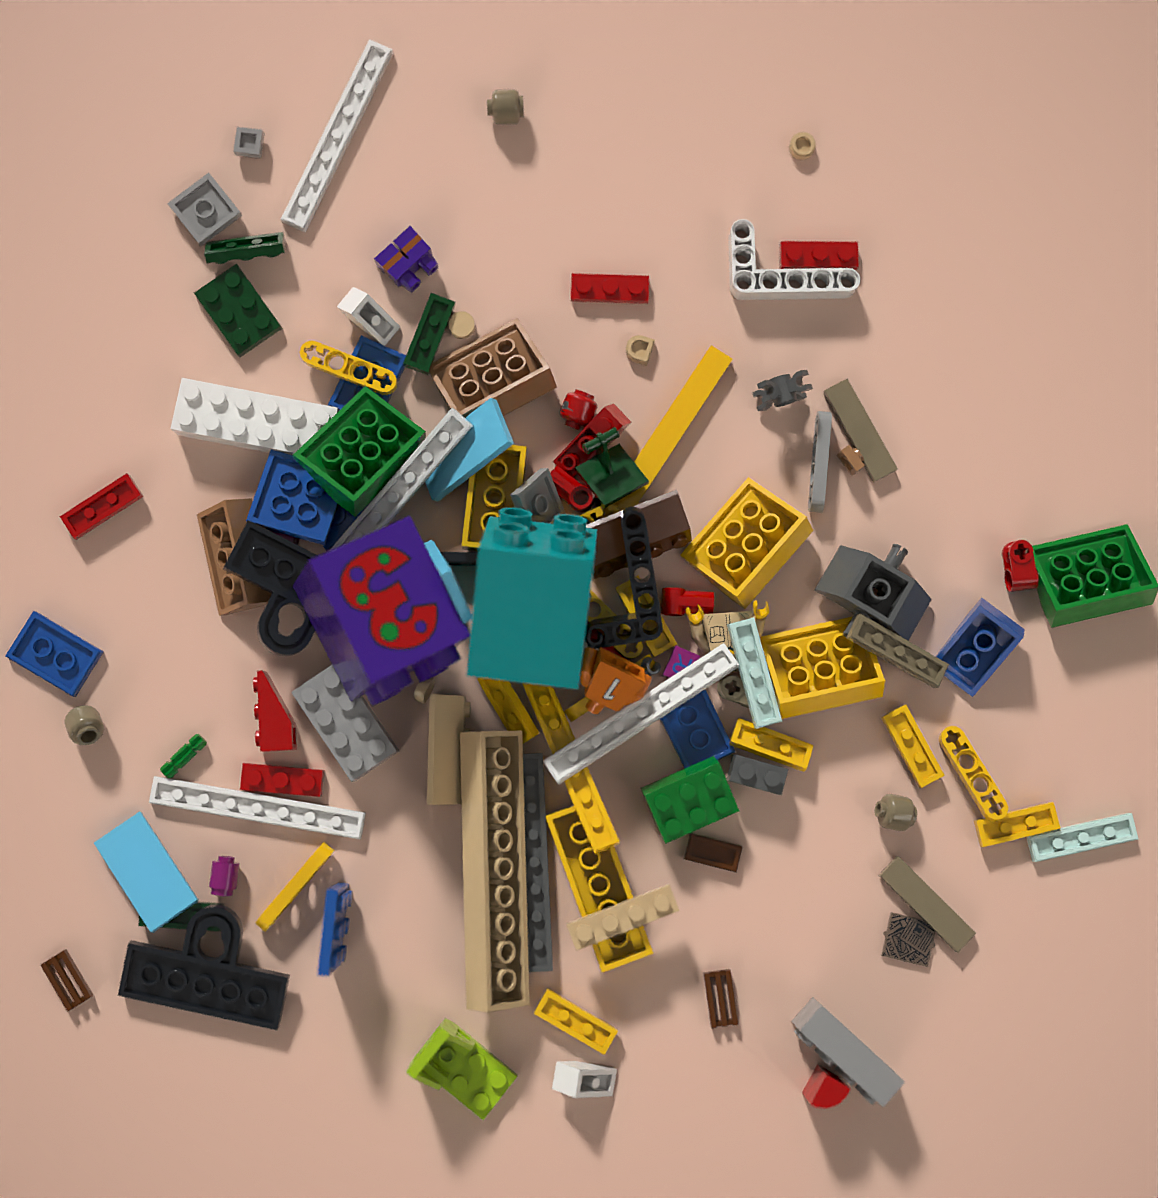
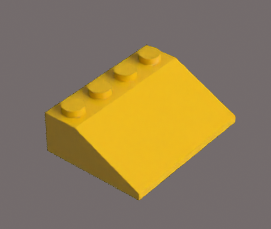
(747, 542)
(820, 669)

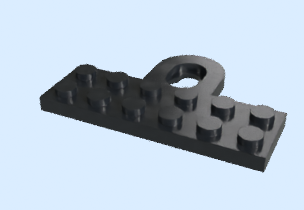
(274, 567)
(206, 983)

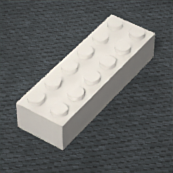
(246, 417)

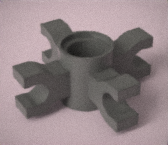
(782, 390)

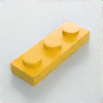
(666, 639)
(509, 707)
(771, 745)
(912, 746)
(1017, 824)
(575, 1021)

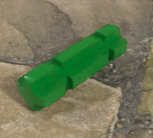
(183, 756)

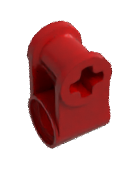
(1019, 569)

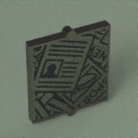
(908, 939)

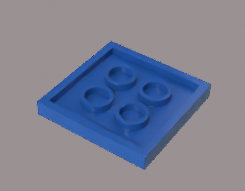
(292, 501)
(334, 928)

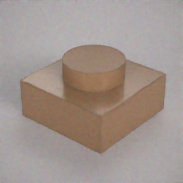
(851, 459)

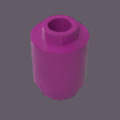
(224, 876)

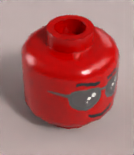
(578, 409)

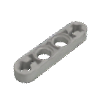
(819, 463)

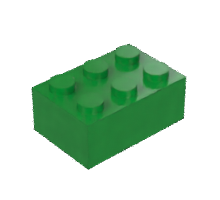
(690, 799)

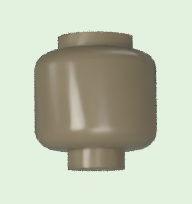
(505, 106)
(84, 725)
(895, 812)

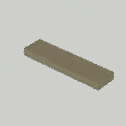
(860, 430)
(897, 651)
(927, 904)

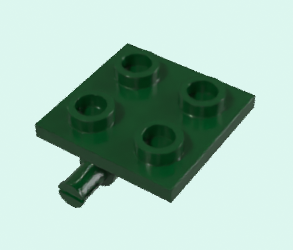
(612, 471)

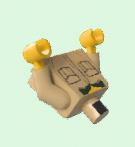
(712, 630)

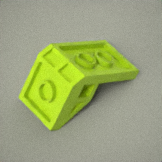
(462, 1068)

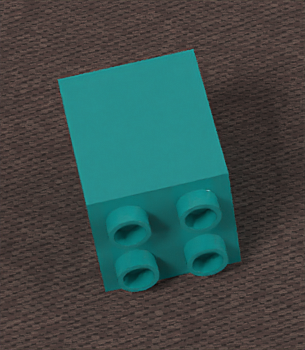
(531, 599)

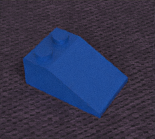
(979, 646)

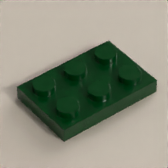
(238, 310)

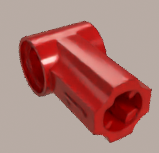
(569, 487)
(676, 600)

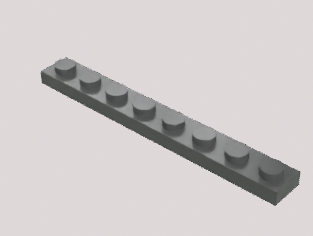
(536, 866)

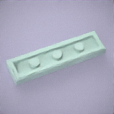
(754, 673)
(1082, 837)

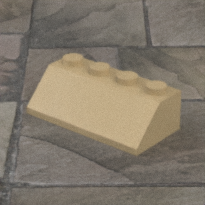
(446, 722)

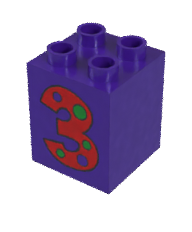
(382, 612)

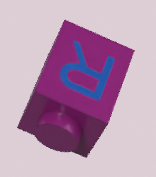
(678, 660)

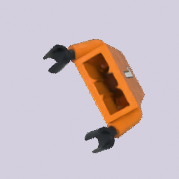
(612, 679)

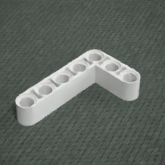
(780, 277)

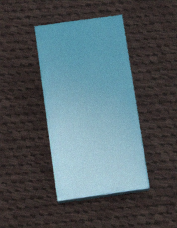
(476, 449)
(449, 581)
(146, 872)

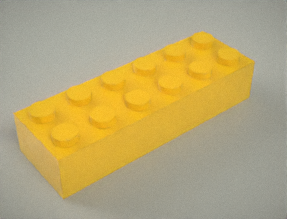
(596, 885)

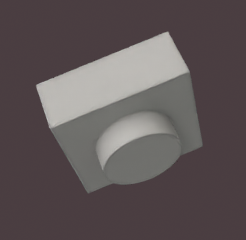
(248, 142)

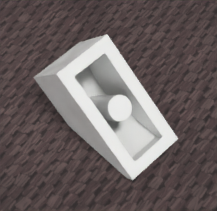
(368, 316)
(584, 1079)

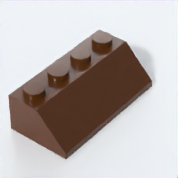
(665, 526)

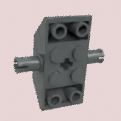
(854, 576)

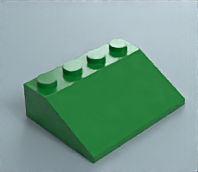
(360, 450)
(1092, 576)

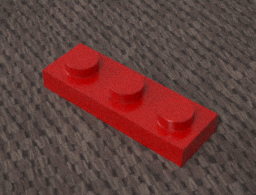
(818, 254)
(609, 288)
(101, 506)
(282, 779)

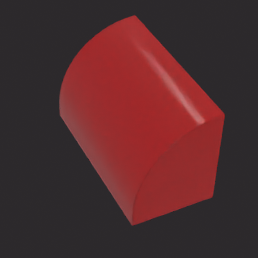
(825, 1088)

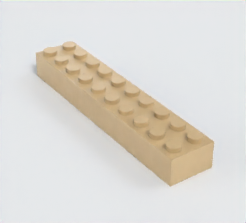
(494, 870)

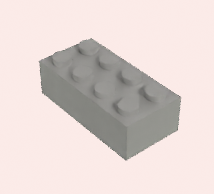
(345, 725)
(853, 1058)

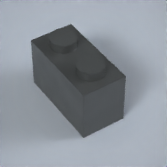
(757, 774)

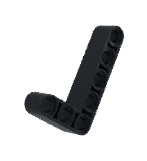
(639, 587)

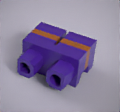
(406, 258)

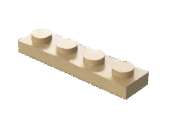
(622, 917)

